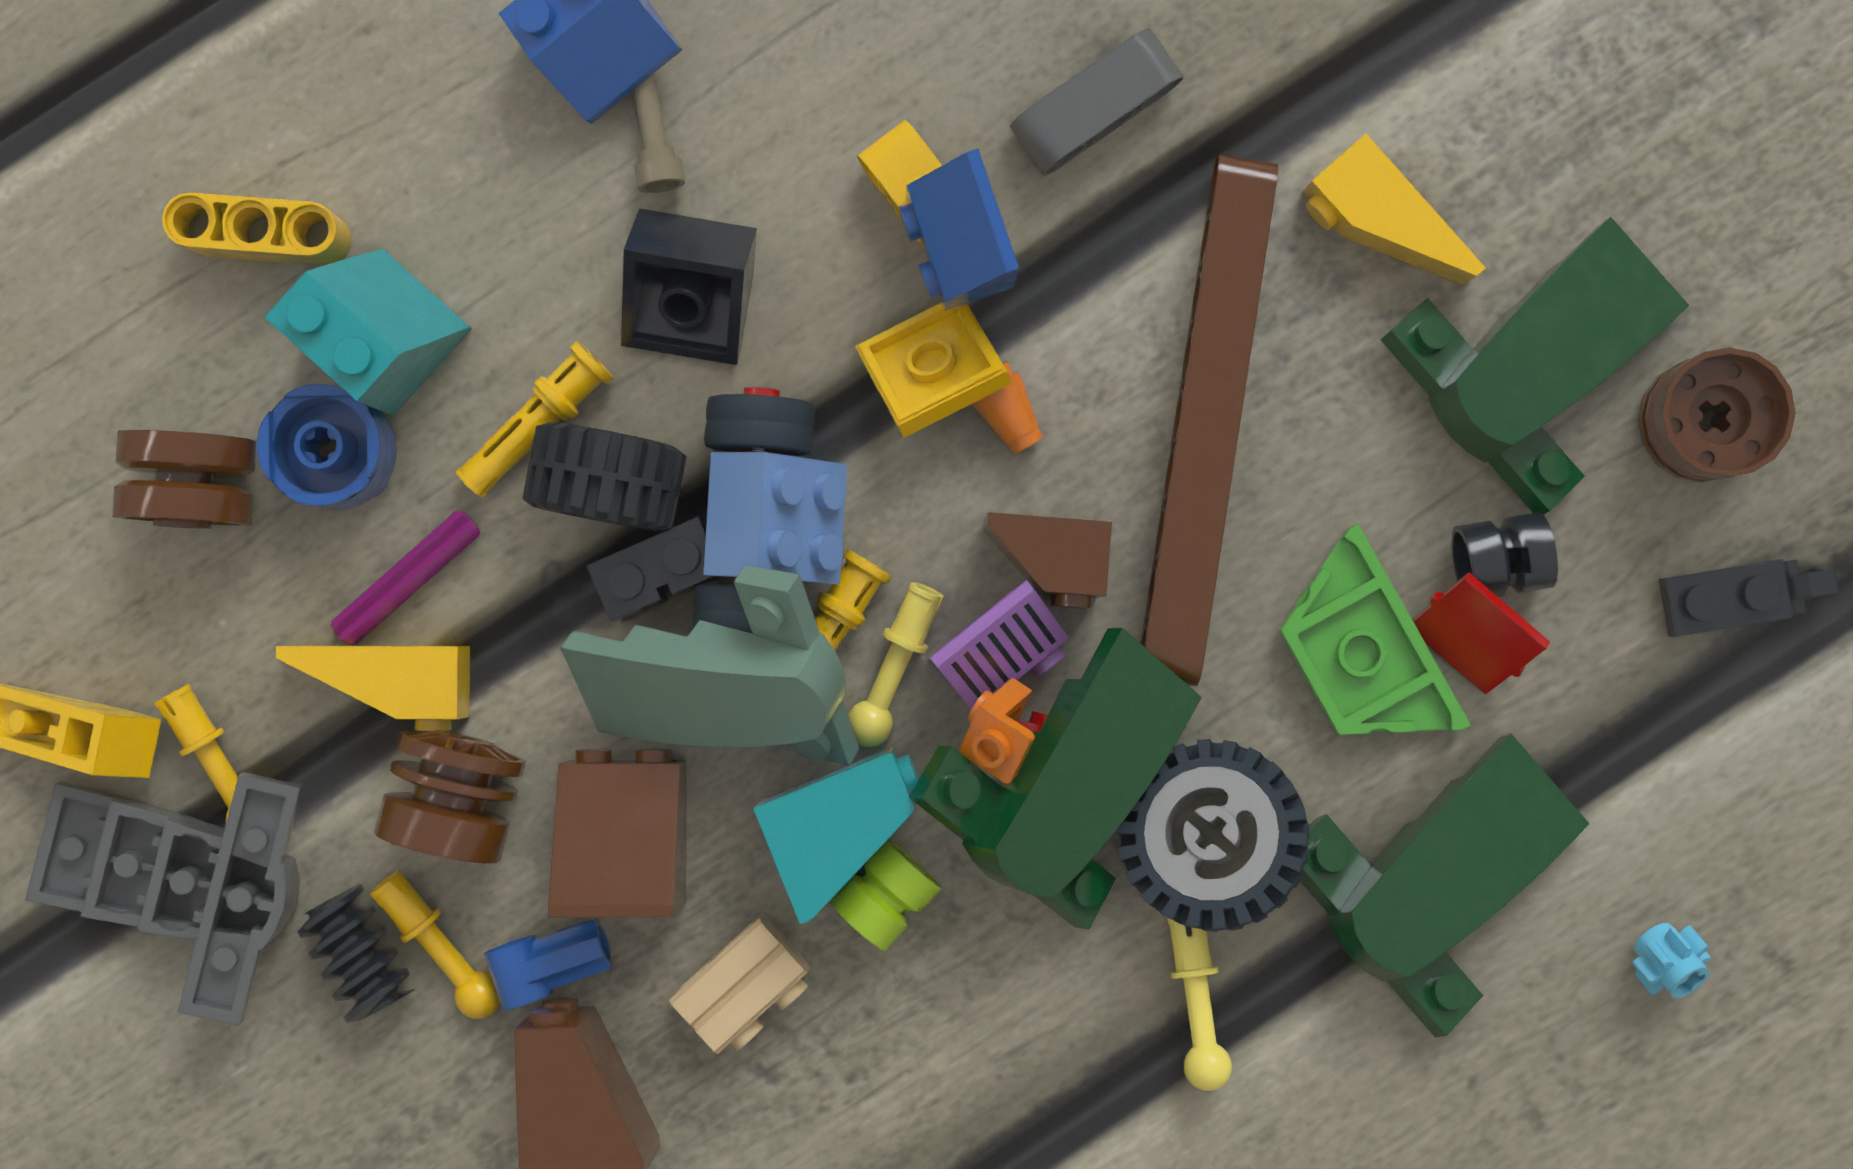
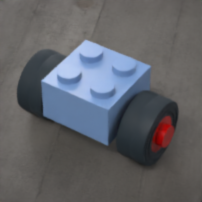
(766, 501)

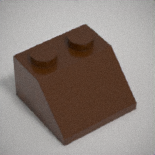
(1056, 554)

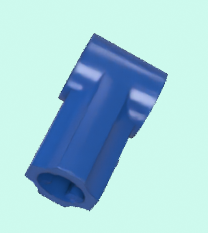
(534, 967)

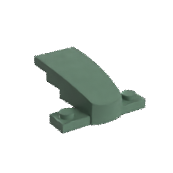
(723, 681)

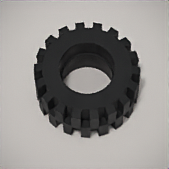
(604, 476)

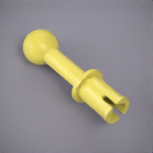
(872, 718)
(1206, 1063)

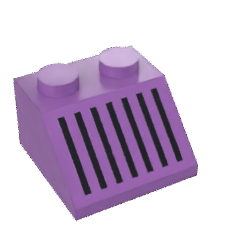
(1002, 644)

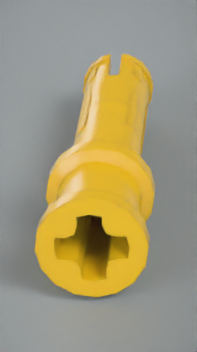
(553, 400)
(845, 602)

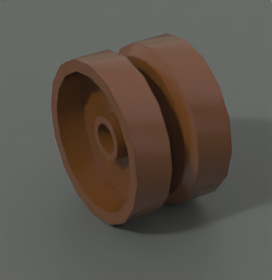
(184, 478)

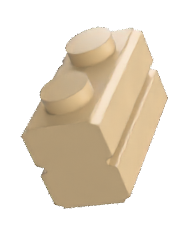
(741, 985)

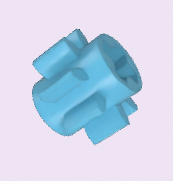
(1671, 960)

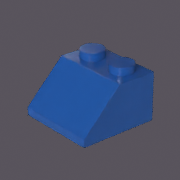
(592, 47)
(960, 232)

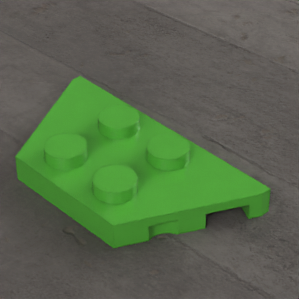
(1365, 649)

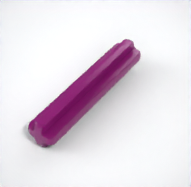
(405, 578)

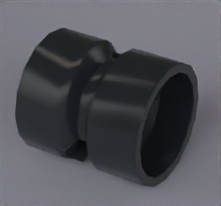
(1514, 555)

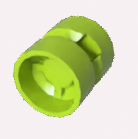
(881, 897)

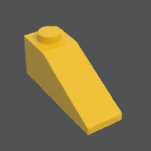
(1380, 209)
(397, 680)
(77, 733)

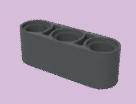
(1096, 101)

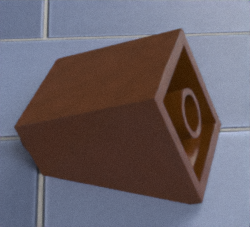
(619, 836)
(576, 1094)

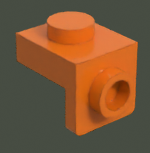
(995, 736)

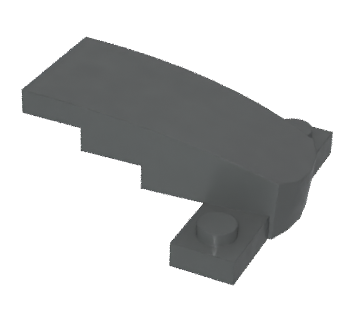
(179, 878)

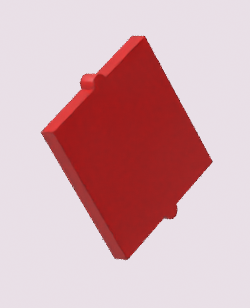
(1479, 633)

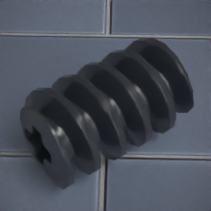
(354, 954)

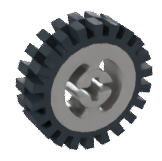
(1253, 789)

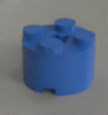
(310, 418)

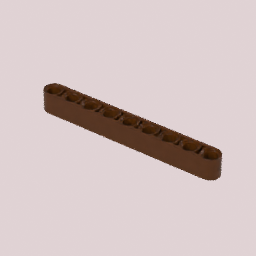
(1208, 414)

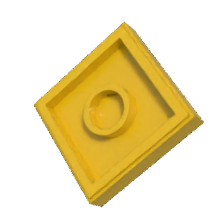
(932, 366)

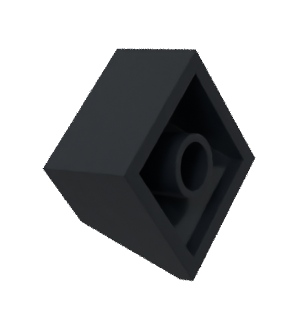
(687, 286)

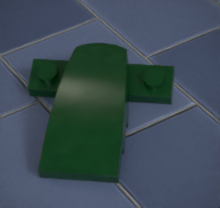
(1539, 359)
(1074, 784)
(1442, 878)

